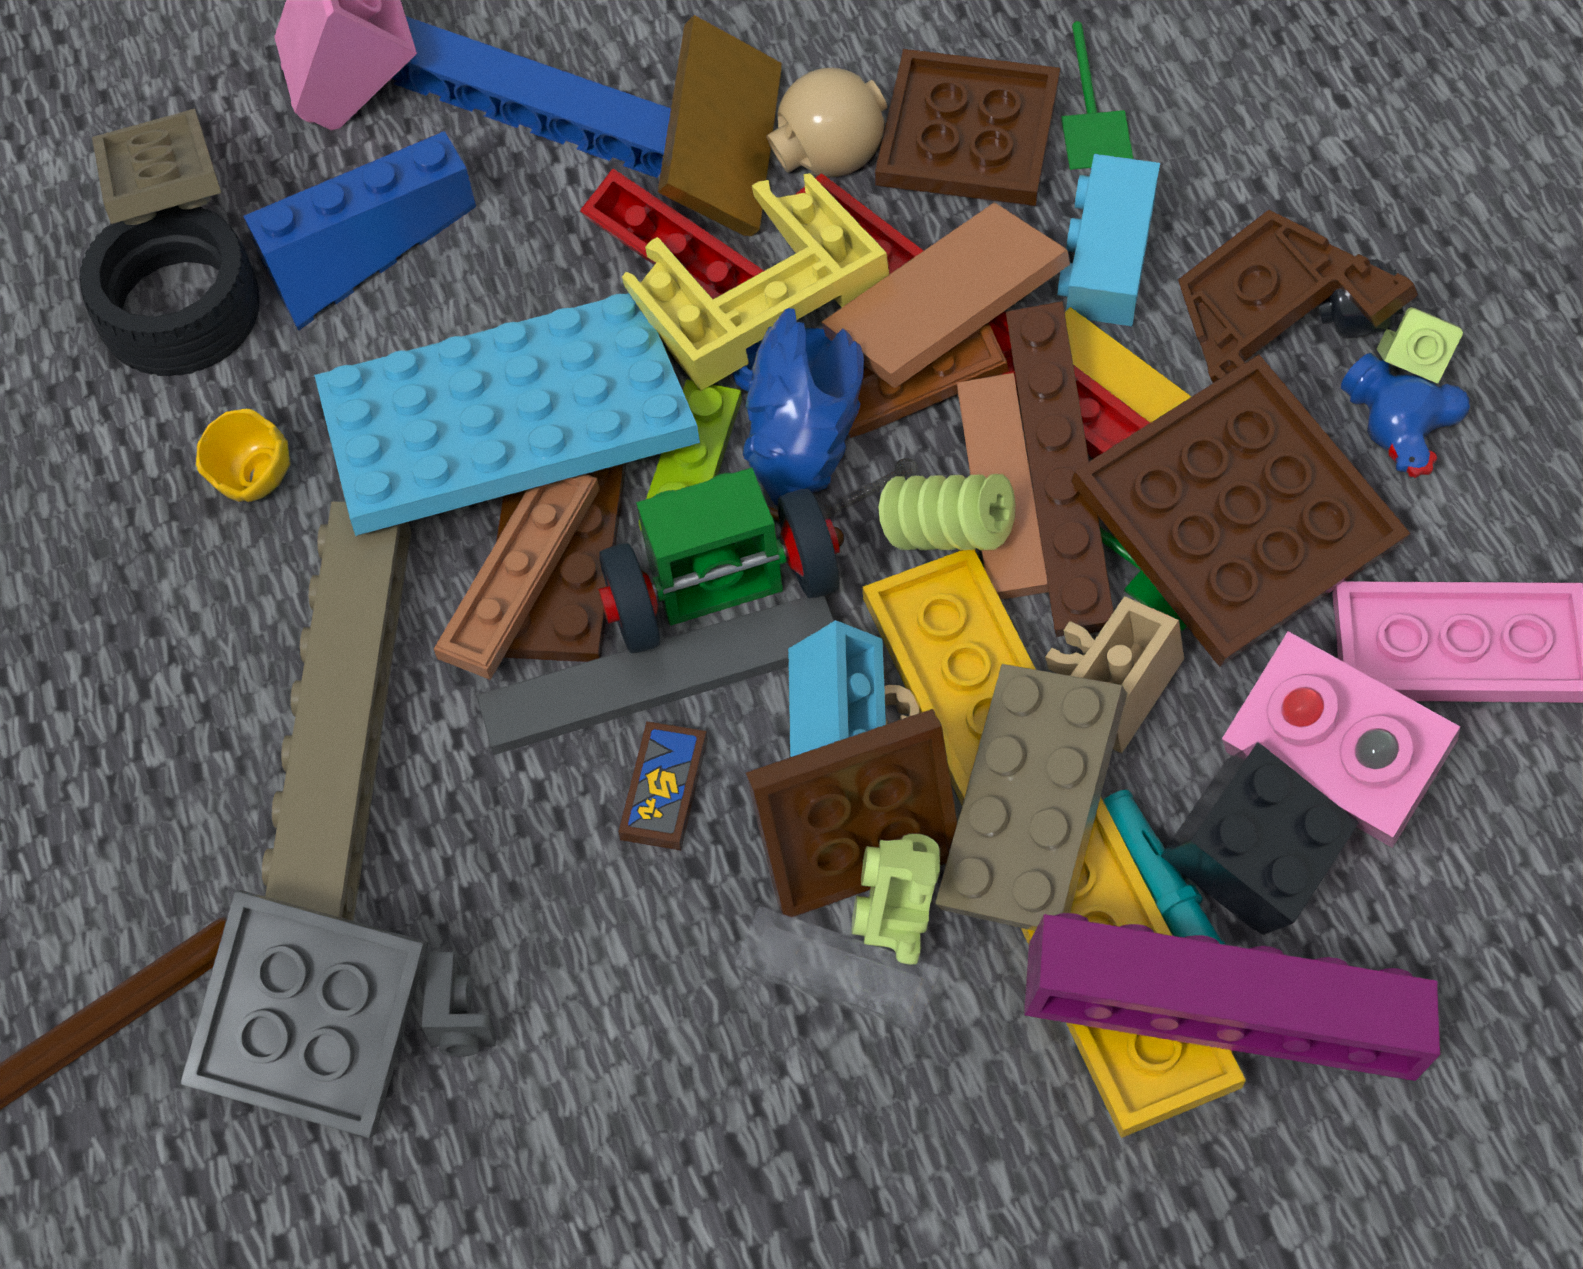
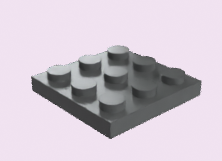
(304, 1013)

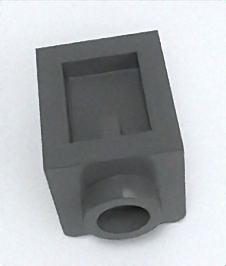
(448, 1007)

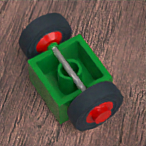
(713, 552)

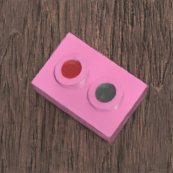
(1345, 735)

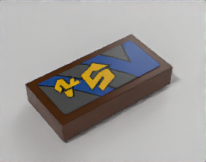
(663, 785)

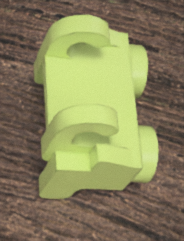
(900, 894)

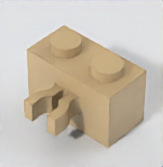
(1133, 650)

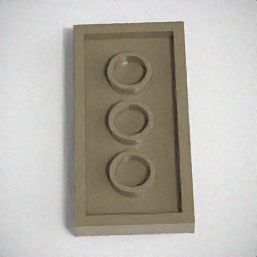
(154, 168)
(1031, 797)

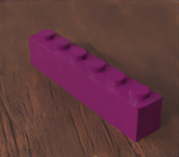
(1232, 997)

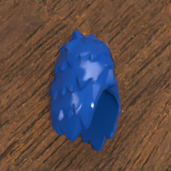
(800, 412)

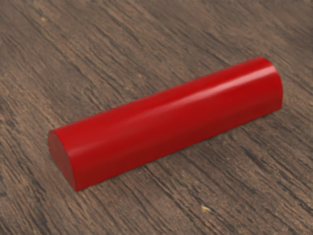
(639, 217)

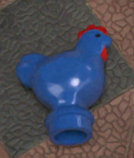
(1404, 411)

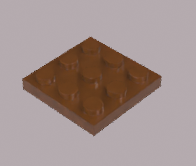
(968, 127)
(849, 795)

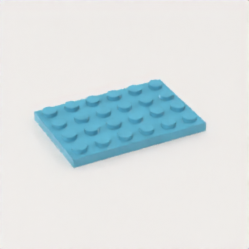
(502, 412)

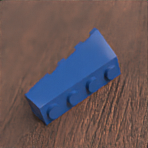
(358, 223)

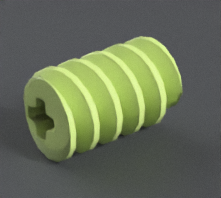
(947, 512)

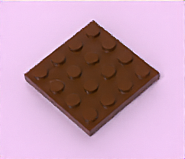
(1239, 509)

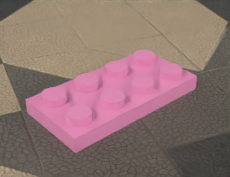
(1465, 639)

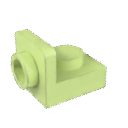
(1421, 344)

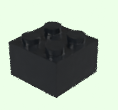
(1260, 839)

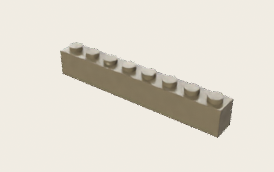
(337, 717)

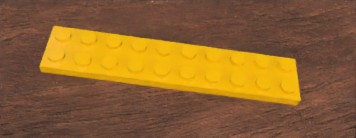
(948, 649)

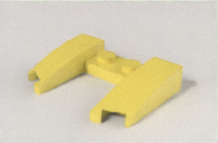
(712, 335)

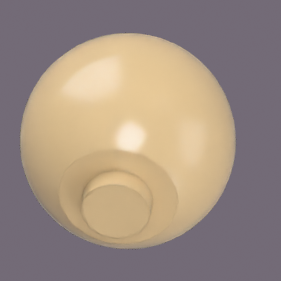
(829, 123)

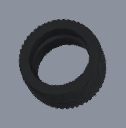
(182, 339)

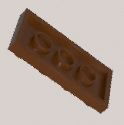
(568, 613)

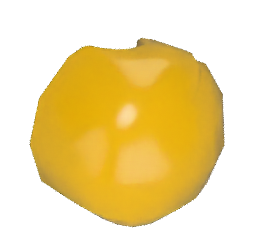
(235, 447)

